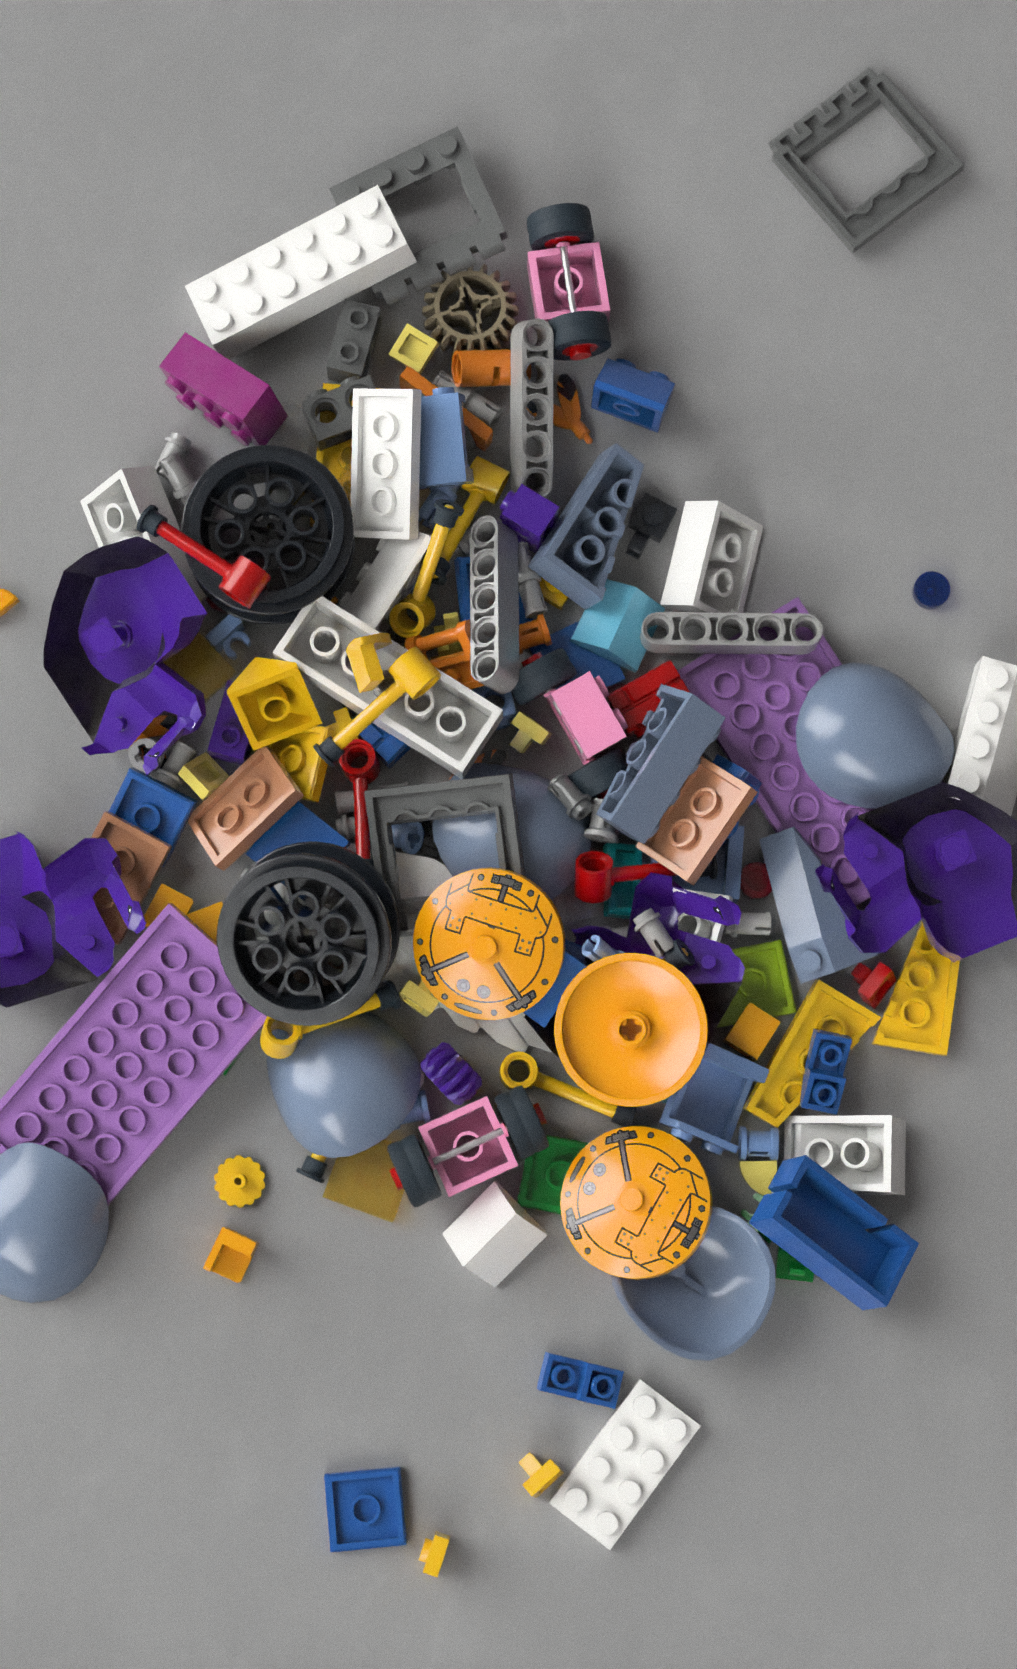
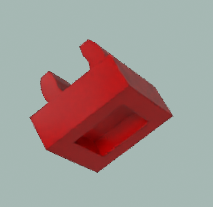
(873, 983)

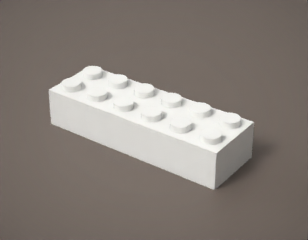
(300, 273)
(443, 724)

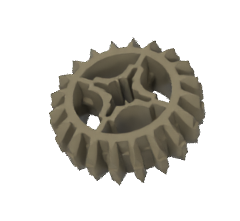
(481, 304)

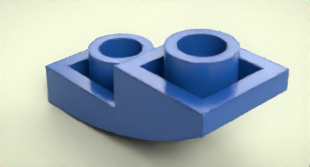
(824, 1071)
(580, 1380)

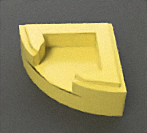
(758, 1174)

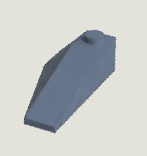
(808, 915)

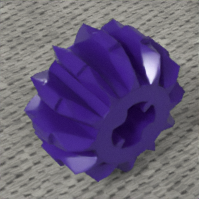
(451, 1073)

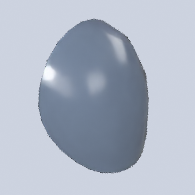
(871, 737)
(547, 833)
(345, 1085)
(49, 1223)
(712, 1298)

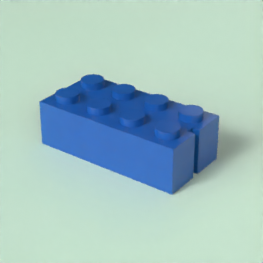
(825, 1231)

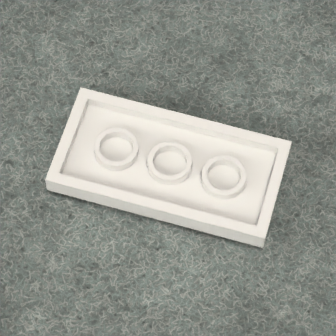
(386, 463)
(624, 1464)

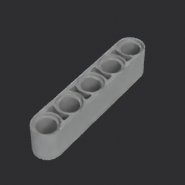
(540, 393)
(494, 605)
(746, 623)

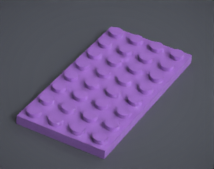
(761, 710)
(133, 1055)

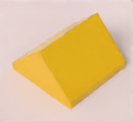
(272, 701)

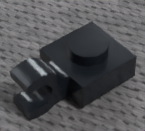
(650, 522)

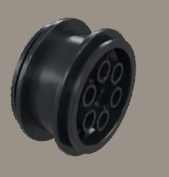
(277, 468)
(366, 908)

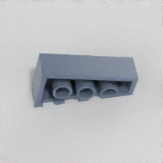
(586, 534)
(660, 763)

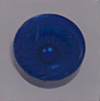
(931, 590)

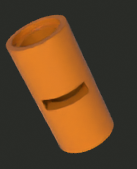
(483, 368)

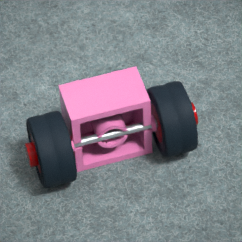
(568, 280)
(581, 713)
(468, 1146)

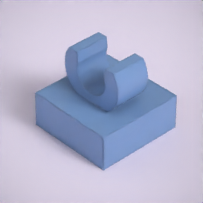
(225, 634)

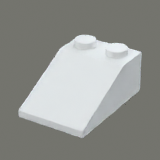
(856, 1149)

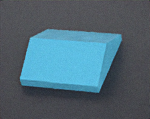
(615, 625)

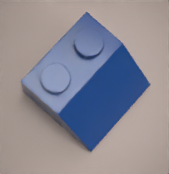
(632, 394)

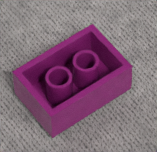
(222, 391)

